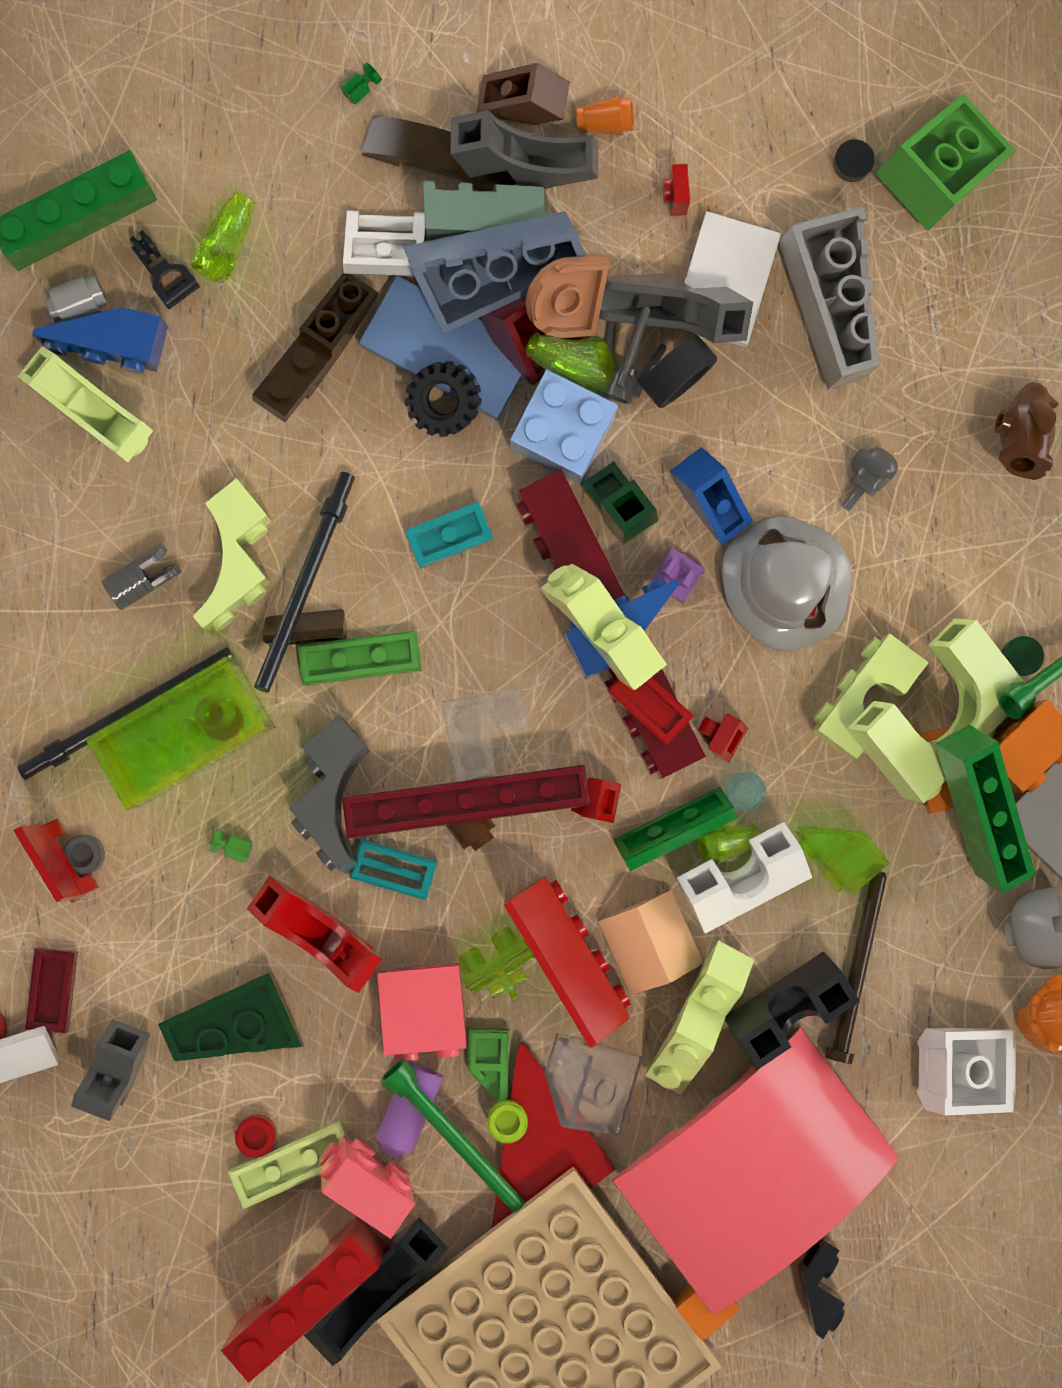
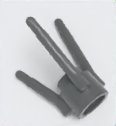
(624, 382)

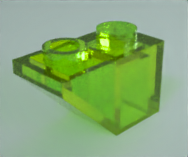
(846, 855)

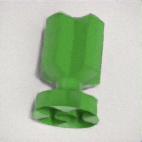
(234, 847)

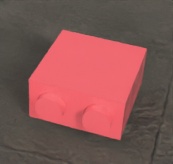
(422, 1011)
(366, 1185)

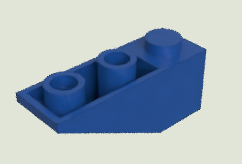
(111, 335)
(639, 610)

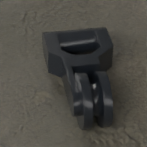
(143, 249)

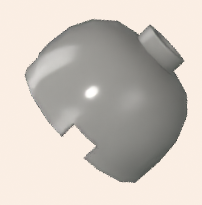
(1037, 928)

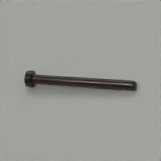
(858, 969)

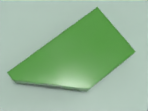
(489, 1060)

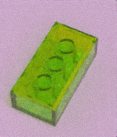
(180, 733)

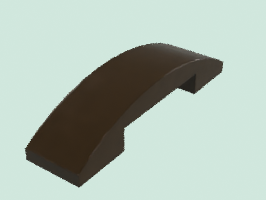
(423, 147)

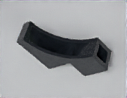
(402, 1264)

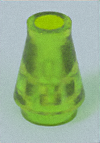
(726, 842)

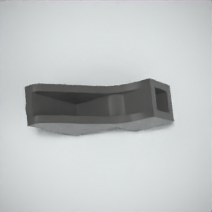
(708, 312)

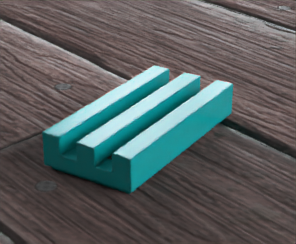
(387, 884)

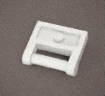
(380, 251)

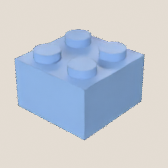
(563, 426)

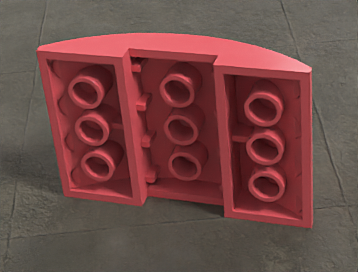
(758, 1174)

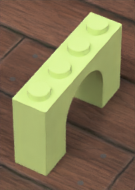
(895, 745)

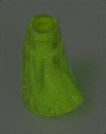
(224, 239)
(580, 361)

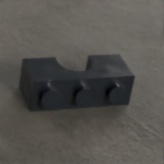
(810, 990)

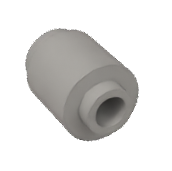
(76, 299)

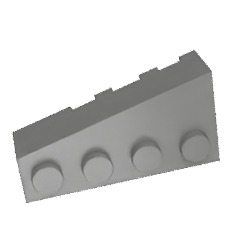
(834, 292)

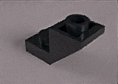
(822, 1302)

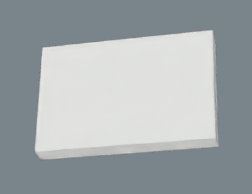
(733, 257)

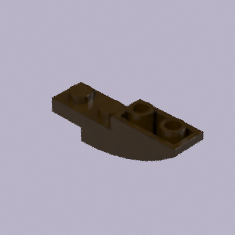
(316, 348)

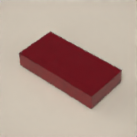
(51, 989)

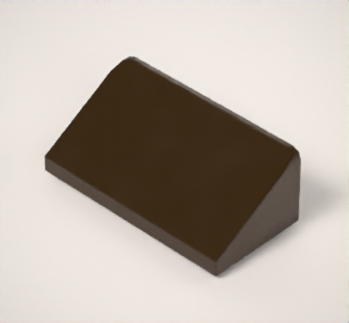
(311, 627)

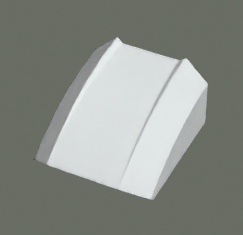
(967, 1070)

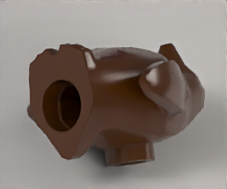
(1028, 432)

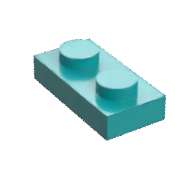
(449, 535)

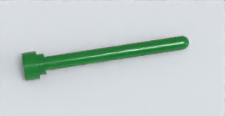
(1020, 698)
(401, 1080)

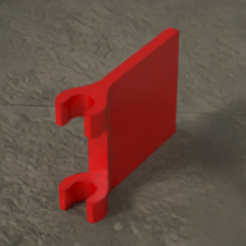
(52, 862)

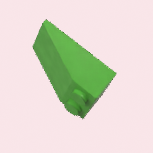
(944, 161)

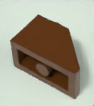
(524, 94)

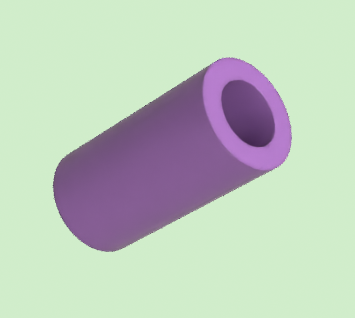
(402, 1121)

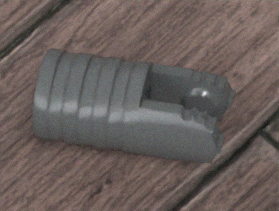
(132, 582)

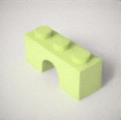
(886, 665)

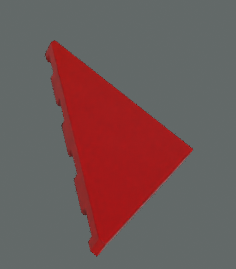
(546, 1147)

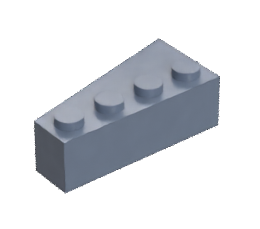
(488, 267)

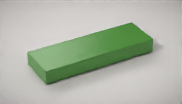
(359, 658)

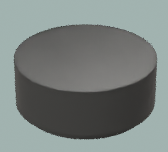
(84, 854)

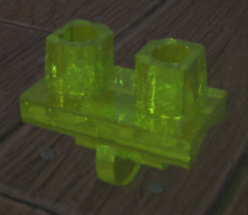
(482, 974)

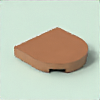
(568, 296)

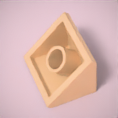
(651, 943)

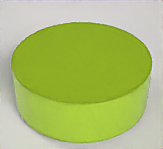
(507, 1121)

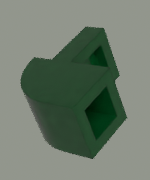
(620, 503)

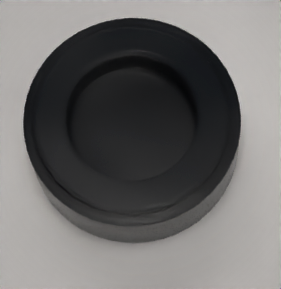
(853, 160)

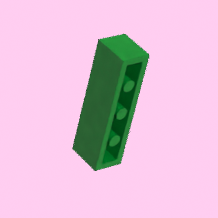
(74, 210)
(985, 808)

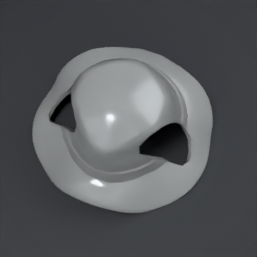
(781, 583)

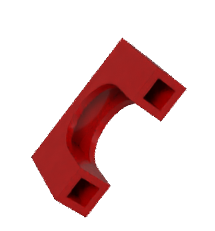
(278, 1324)

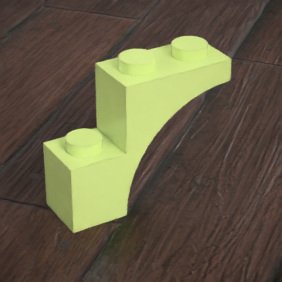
(85, 404)
(240, 579)
(602, 622)
(701, 1018)

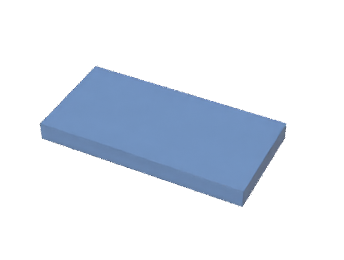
(411, 339)

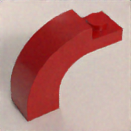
(315, 932)

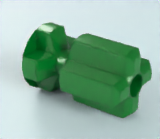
(357, 86)

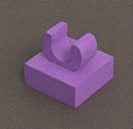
(680, 568)

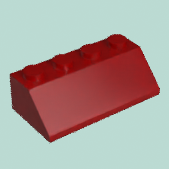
(567, 960)

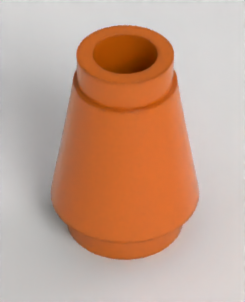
(606, 116)

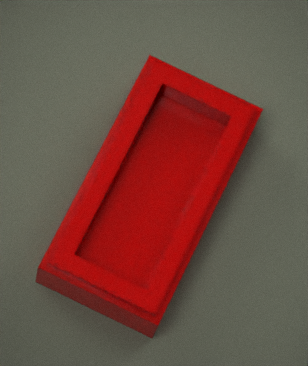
(652, 708)

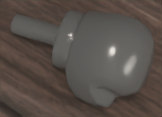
(872, 472)

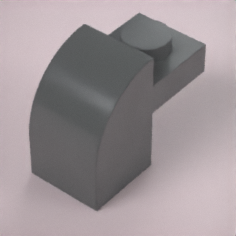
(112, 1070)

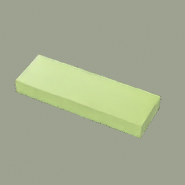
(284, 1166)

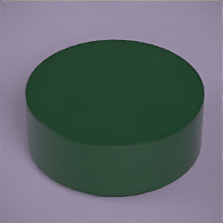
(1024, 655)

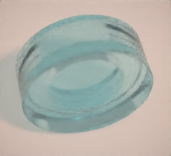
(746, 791)

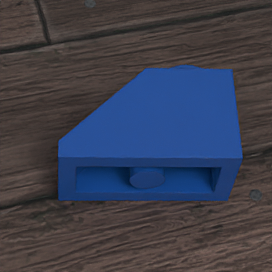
(712, 495)

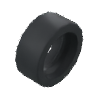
(678, 371)

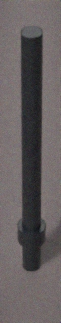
(332, 513)
(59, 751)

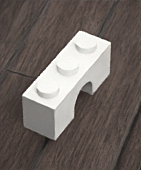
(773, 868)

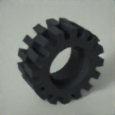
(420, 404)

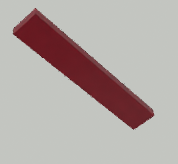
(465, 801)

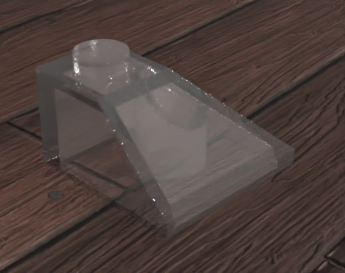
(591, 1084)

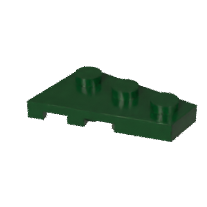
(235, 1022)

